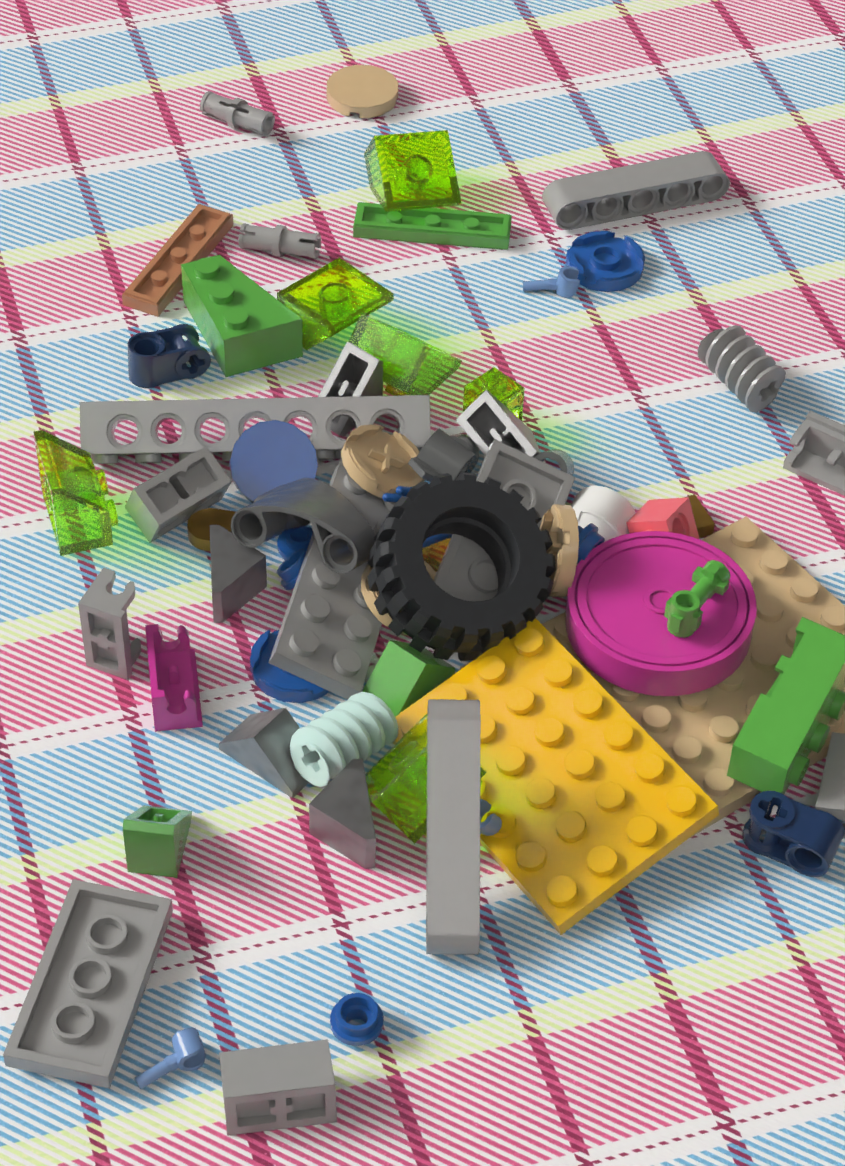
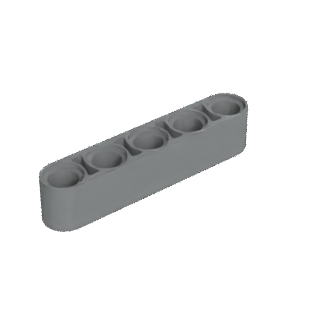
(635, 190)
(453, 827)

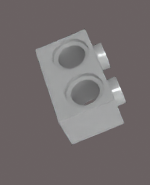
(177, 494)

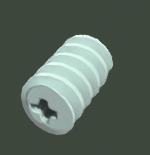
(342, 734)

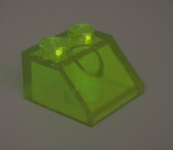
(412, 171)
(332, 300)
(408, 362)
(74, 495)
(400, 782)

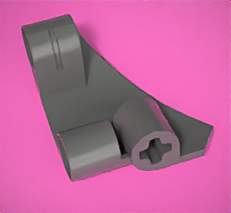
(460, 454)
(306, 502)

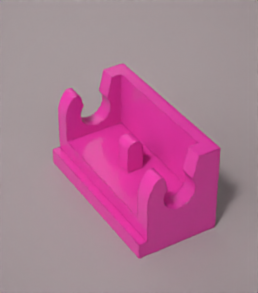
(173, 680)

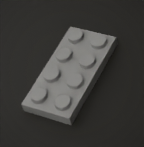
(466, 566)
(89, 984)

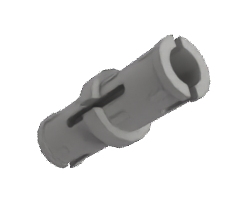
(237, 113)
(279, 240)

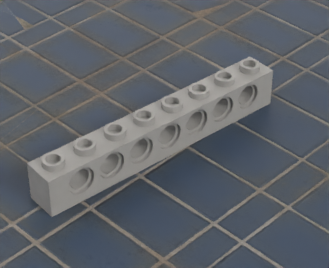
(101, 418)

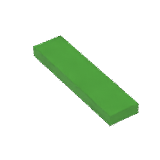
(433, 226)

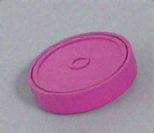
(620, 621)

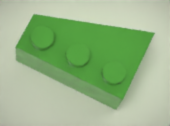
(238, 317)
(793, 713)

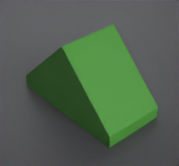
(406, 675)
(156, 840)

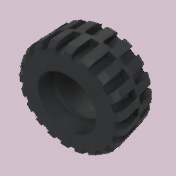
(493, 522)

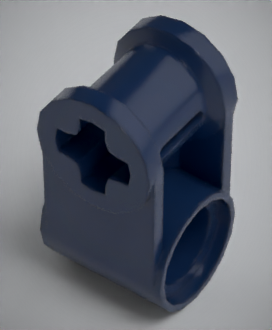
(163, 354)
(796, 836)

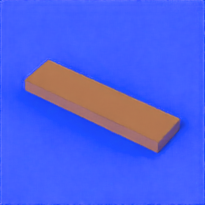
(162, 275)

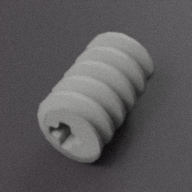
(742, 366)

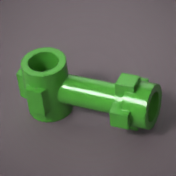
(684, 605)

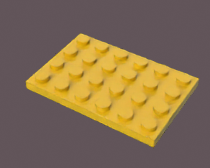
(570, 775)

